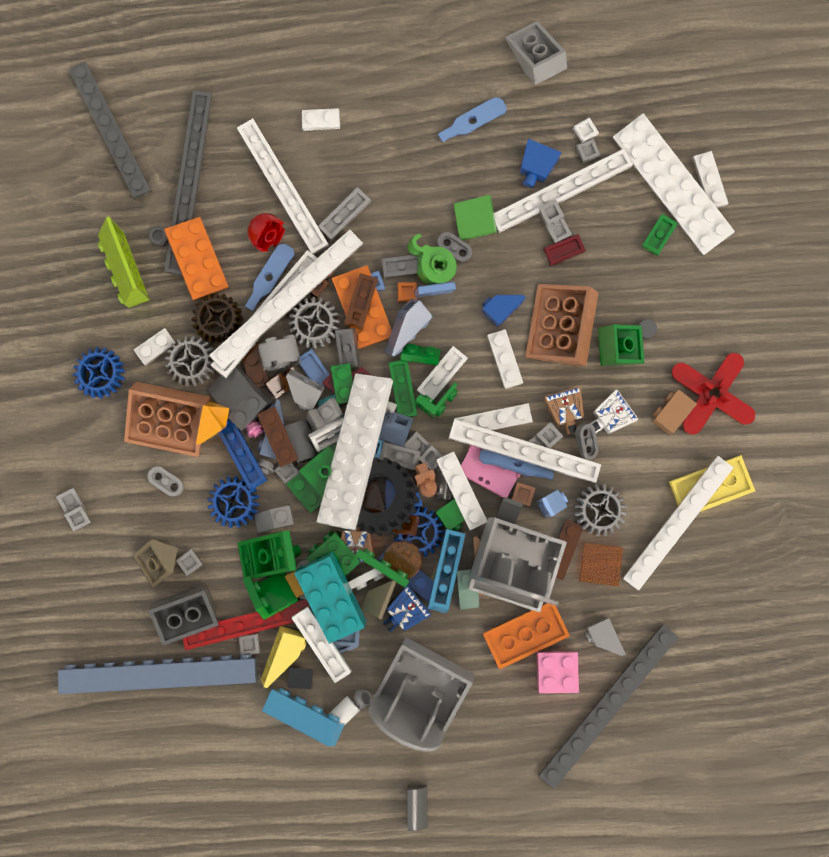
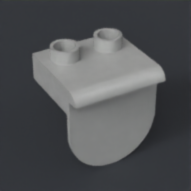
(516, 564)
(419, 696)

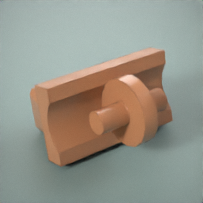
(425, 480)

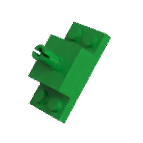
(312, 480)
(268, 555)

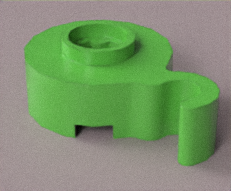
(432, 256)

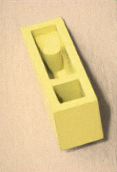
(283, 653)

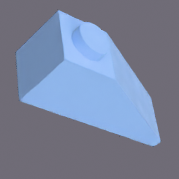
(552, 503)

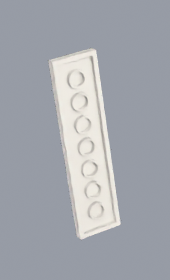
(673, 184)
(355, 451)

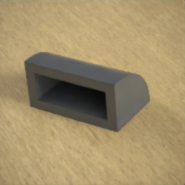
(302, 444)
(417, 807)

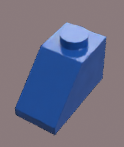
(501, 307)

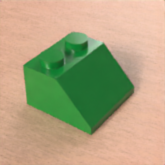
(621, 345)

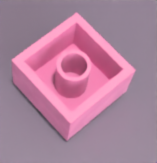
(557, 671)

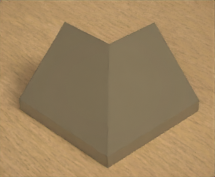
(156, 561)
(378, 599)

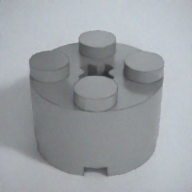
(279, 353)

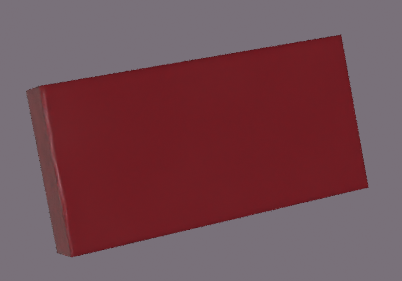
(564, 250)

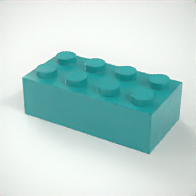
(330, 597)

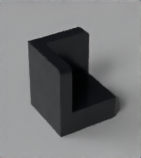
(300, 678)

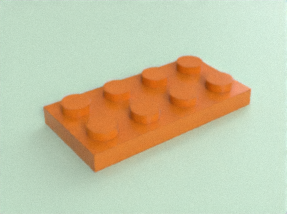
(196, 258)
(376, 324)
(525, 635)

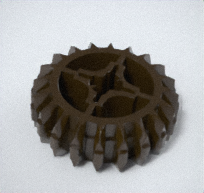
(222, 313)

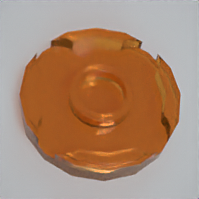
(405, 557)

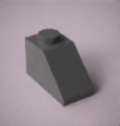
(508, 510)

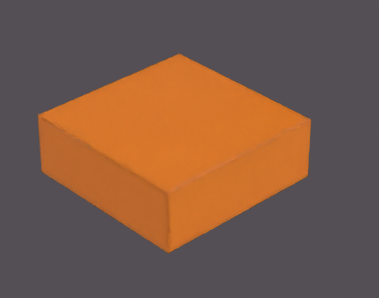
(406, 291)

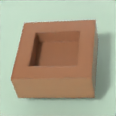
(523, 494)

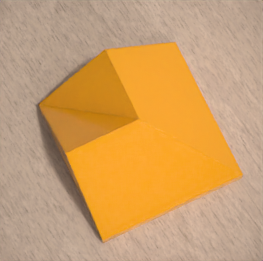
(212, 421)

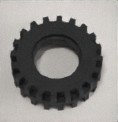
(403, 502)

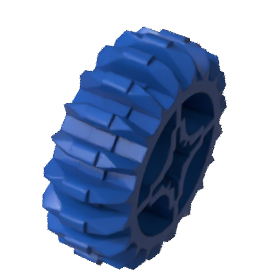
(95, 379)
(230, 510)
(428, 545)

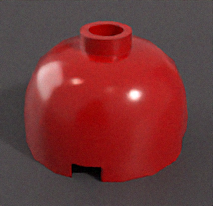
(265, 231)

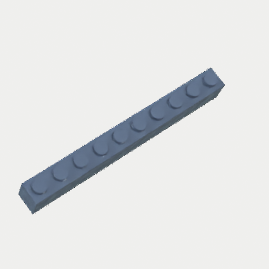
(157, 675)

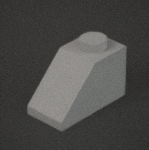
(304, 390)
(274, 519)
(604, 636)

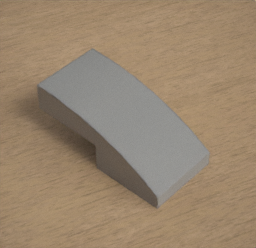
(554, 221)
(547, 436)
(428, 452)
(74, 509)

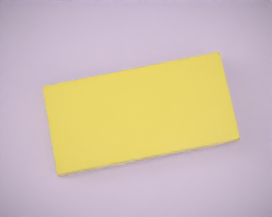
(734, 486)

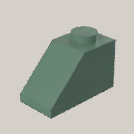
(467, 598)

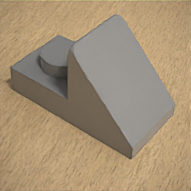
(324, 414)

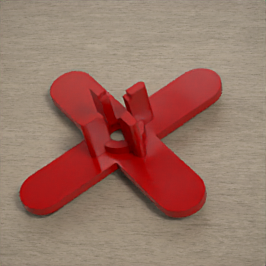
(706, 404)

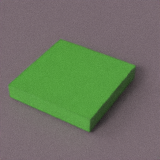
(475, 217)

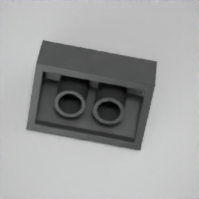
(184, 614)

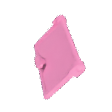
(500, 480)

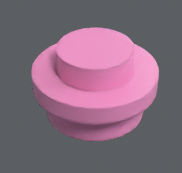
(255, 430)

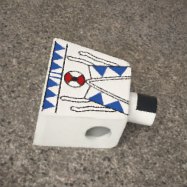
(613, 414)

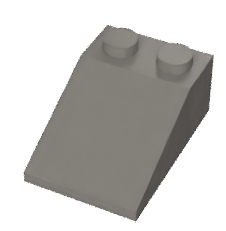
(537, 52)

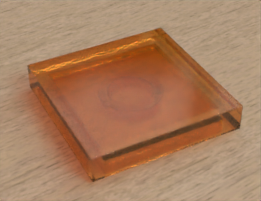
(601, 564)

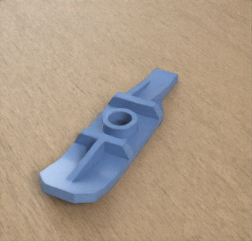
(482, 114)
(275, 266)
(505, 462)

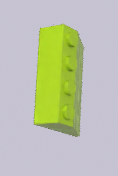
(122, 264)

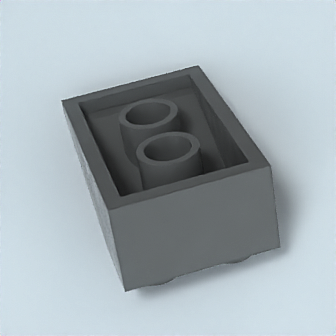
(241, 397)

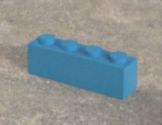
(446, 571)
(303, 717)

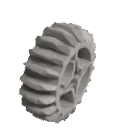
(306, 319)
(182, 362)
(609, 514)

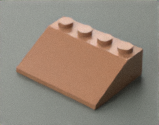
(562, 324)
(164, 418)

